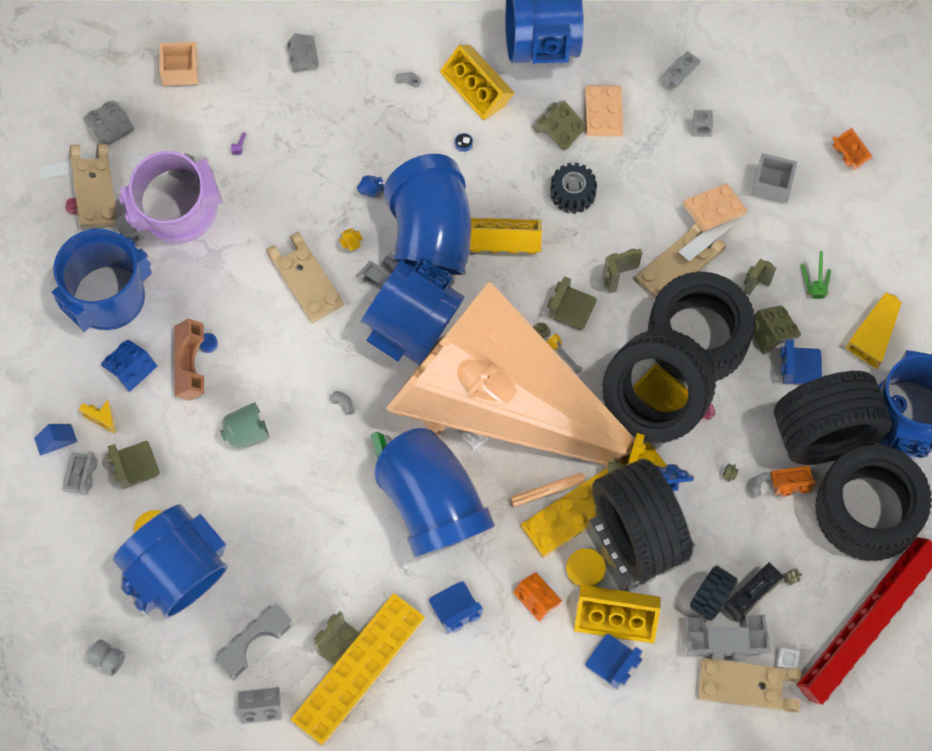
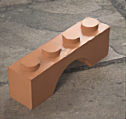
(187, 339)

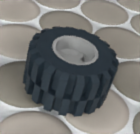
(573, 187)
(713, 592)

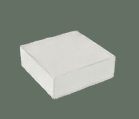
(787, 658)

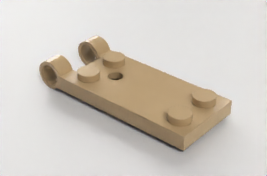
(93, 195)
(673, 264)
(309, 285)
(739, 682)

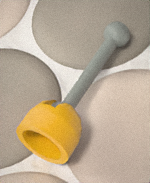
(555, 343)

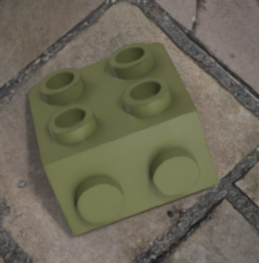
(561, 124)
(619, 263)
(570, 305)
(774, 326)
(133, 464)

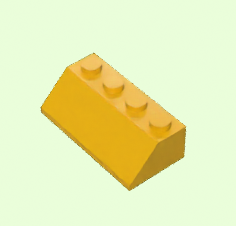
(476, 81)
(506, 235)
(617, 613)

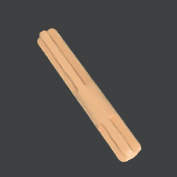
(548, 489)

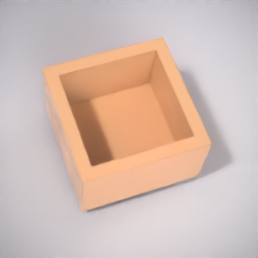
(179, 63)

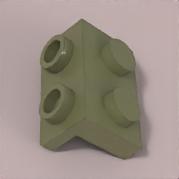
(762, 272)

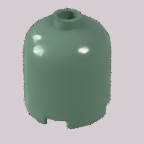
(244, 427)

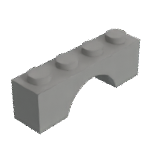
(272, 623)

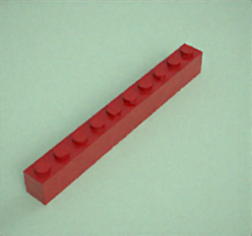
(867, 622)

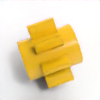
(351, 239)

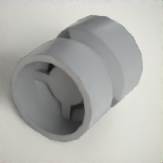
(107, 658)

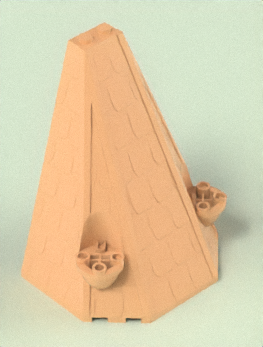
(509, 385)

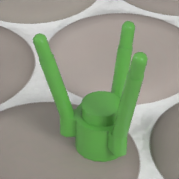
(818, 289)

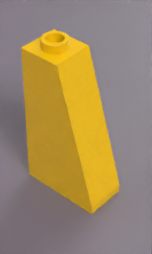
(875, 332)

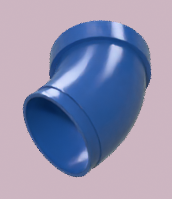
(430, 212)
(430, 491)

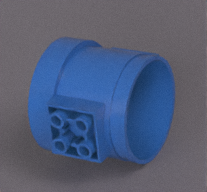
(543, 30)
(87, 253)
(412, 310)
(905, 434)
(170, 561)

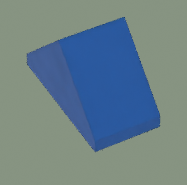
(54, 437)

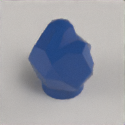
(370, 186)

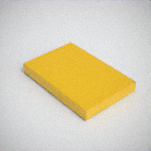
(661, 390)

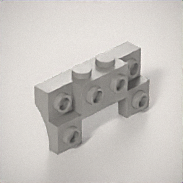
(727, 641)

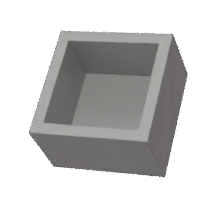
(774, 178)

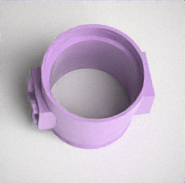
(182, 229)

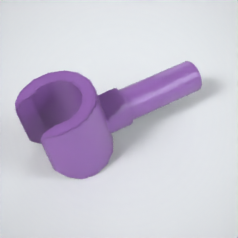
(237, 148)

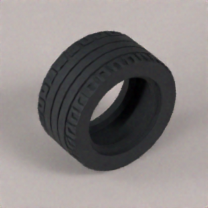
(714, 293)
(687, 358)
(832, 417)
(897, 472)
(642, 519)

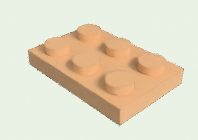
(604, 111)
(715, 207)

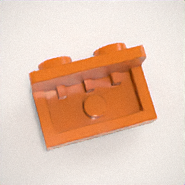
(853, 149)
(792, 480)
(537, 596)

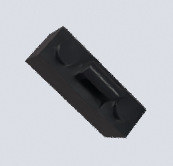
(753, 592)

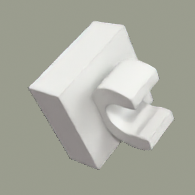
(474, 440)

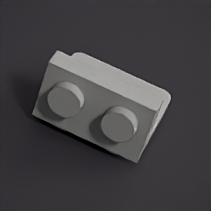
(109, 122)

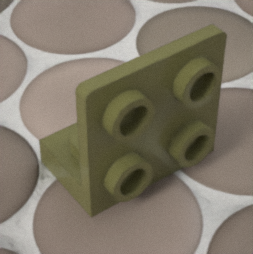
(335, 638)

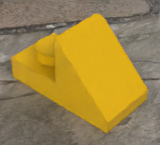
(101, 417)
(639, 451)

